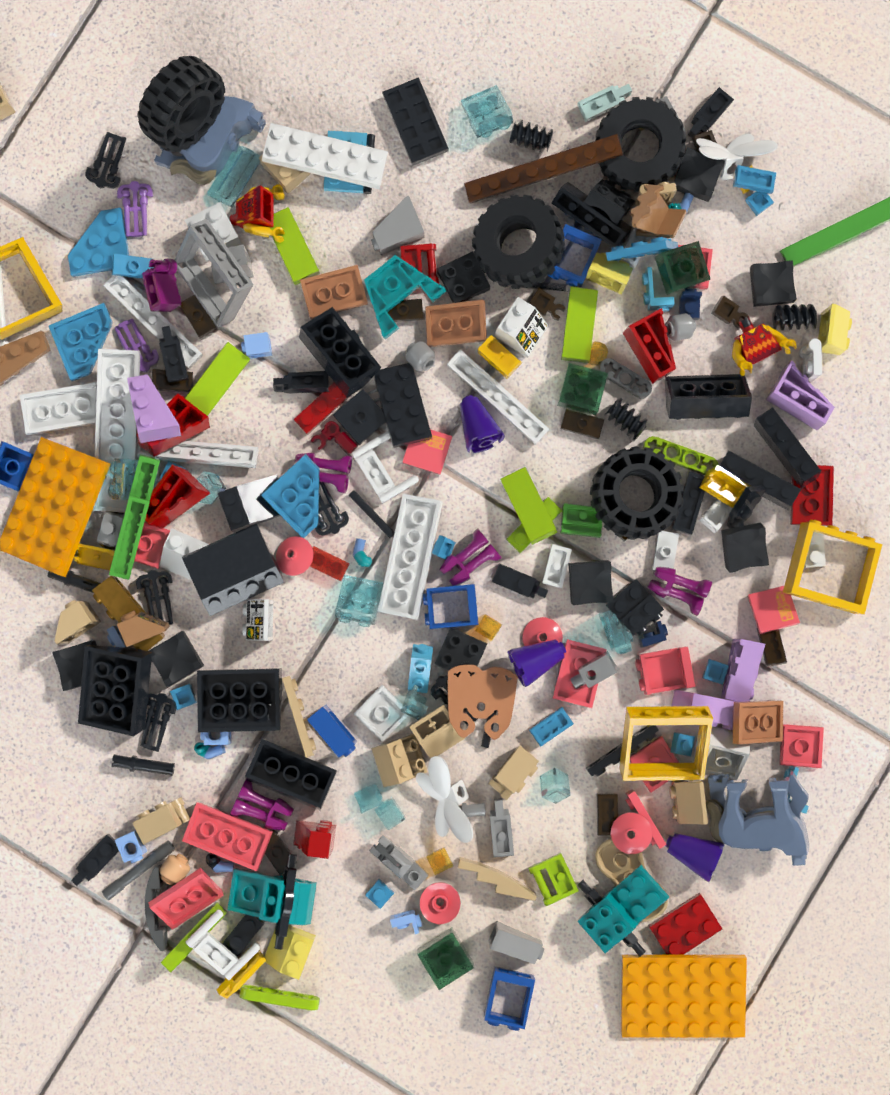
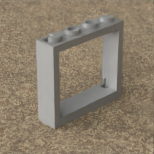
(206, 237)

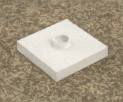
(381, 713)

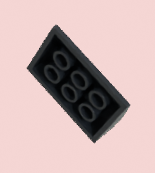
(233, 569)
(115, 688)
(239, 700)

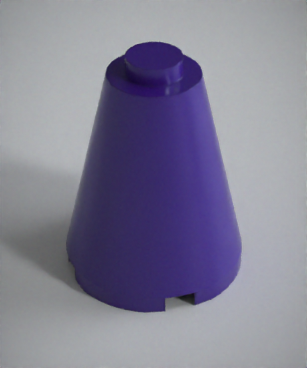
(478, 426)
(535, 660)
(695, 853)

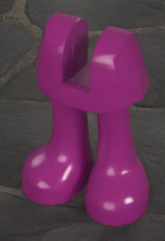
(343, 465)
(478, 542)
(668, 574)
(271, 821)

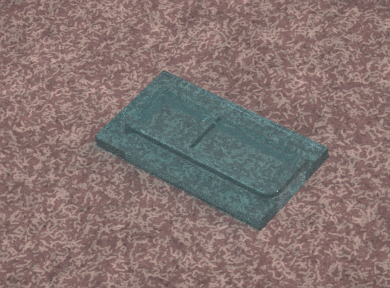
(234, 176)

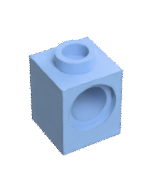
(257, 345)
(225, 738)
(122, 844)

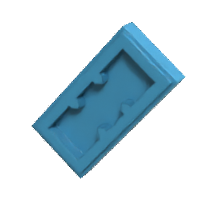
(754, 179)
(129, 265)
(551, 726)

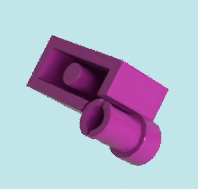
(161, 285)

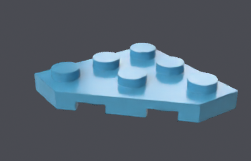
(99, 243)
(641, 248)
(80, 339)
(297, 496)

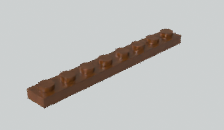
(543, 168)

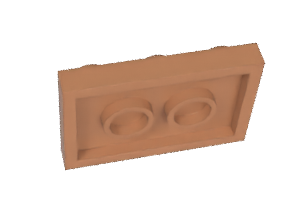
(334, 289)
(456, 323)
(758, 722)

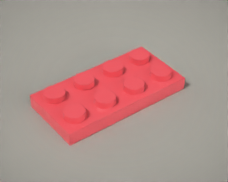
(227, 836)

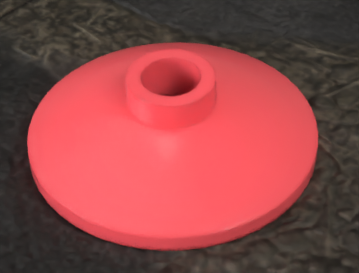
(301, 558)
(538, 626)
(631, 822)
(440, 913)

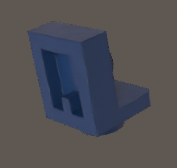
(690, 303)
(650, 638)

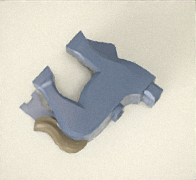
(212, 151)
(763, 827)

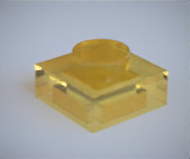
(439, 861)

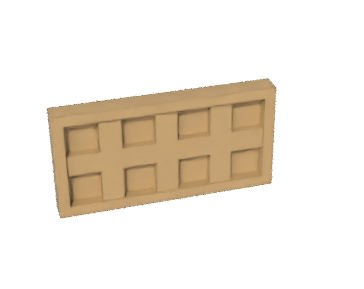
(301, 724)

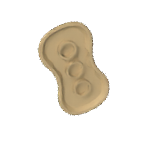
(618, 865)

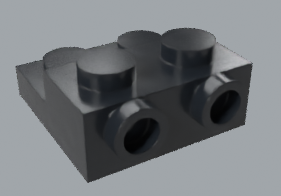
(635, 608)

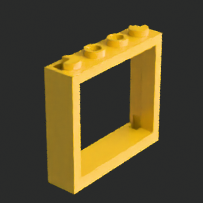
(20, 246)
(799, 557)
(666, 716)

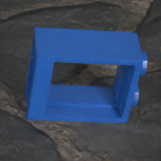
(585, 240)
(472, 606)
(333, 731)
(513, 977)

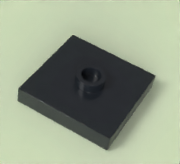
(360, 417)

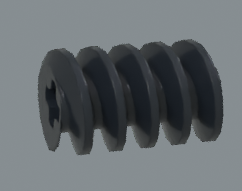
(531, 136)
(794, 315)
(626, 418)

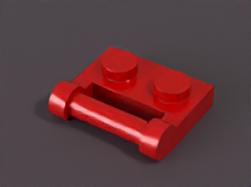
(412, 255)

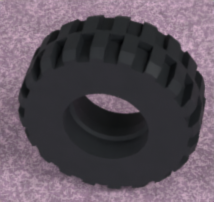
(181, 103)
(662, 123)
(510, 216)
(657, 473)

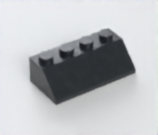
(339, 351)
(707, 396)
(290, 774)

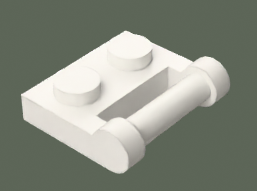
(811, 359)

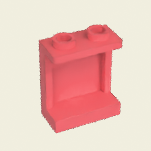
(665, 670)

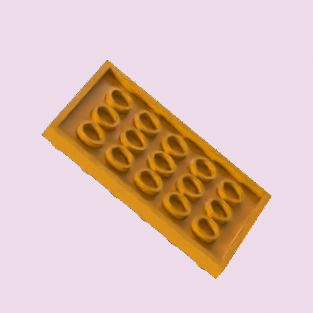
(53, 506)
(683, 996)

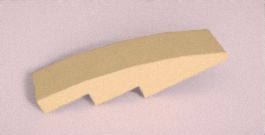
(504, 883)

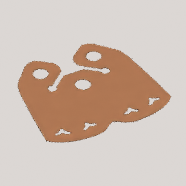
(469, 690)

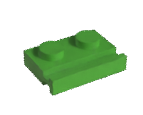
(580, 521)

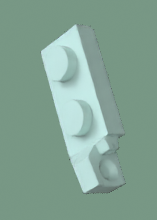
(603, 101)

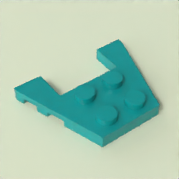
(394, 283)

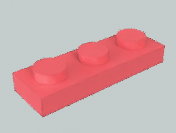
(634, 803)

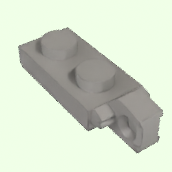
(501, 830)

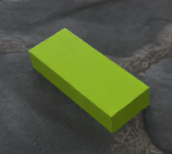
(294, 248)
(579, 325)
(217, 378)
(528, 505)
(181, 950)

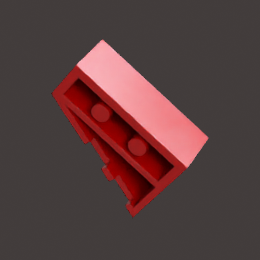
(651, 345)
(191, 423)
(174, 496)
(315, 838)

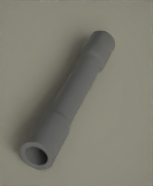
(119, 884)

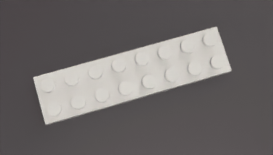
(114, 417)

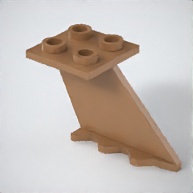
(654, 217)

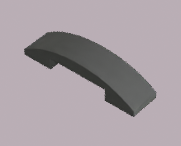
(158, 934)

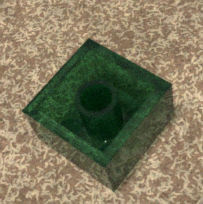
(682, 268)
(582, 389)
(445, 958)

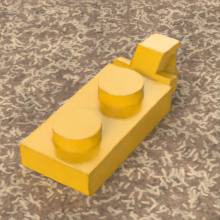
(230, 986)

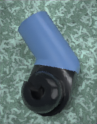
(218, 865)

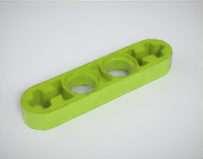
(681, 453)
(279, 997)

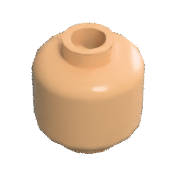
(174, 869)

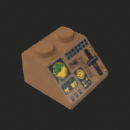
(139, 627)

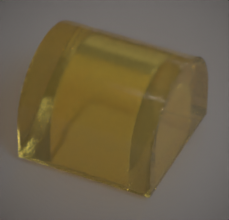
(598, 353)
(488, 627)

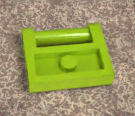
(559, 876)

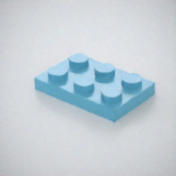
(341, 186)

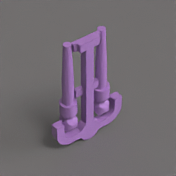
(123, 191)
(153, 357)

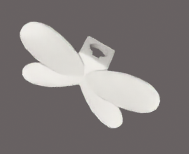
(736, 150)
(448, 812)

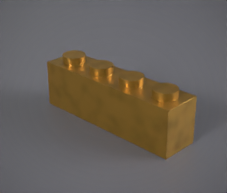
(120, 602)

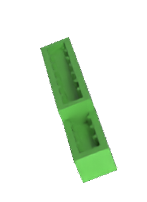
(838, 233)
(134, 517)

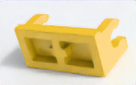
(499, 357)
(723, 485)
(94, 556)

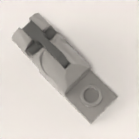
(399, 862)

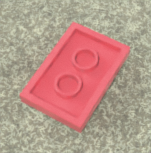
(576, 656)
(186, 898)

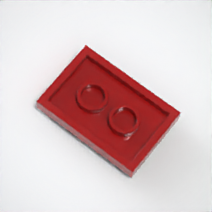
(815, 499)
(685, 926)

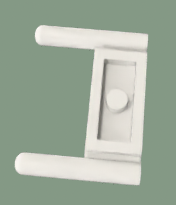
(376, 472)
(215, 952)

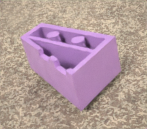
(799, 398)
(151, 413)
(742, 670)
(720, 708)

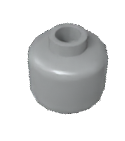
(680, 327)
(420, 356)

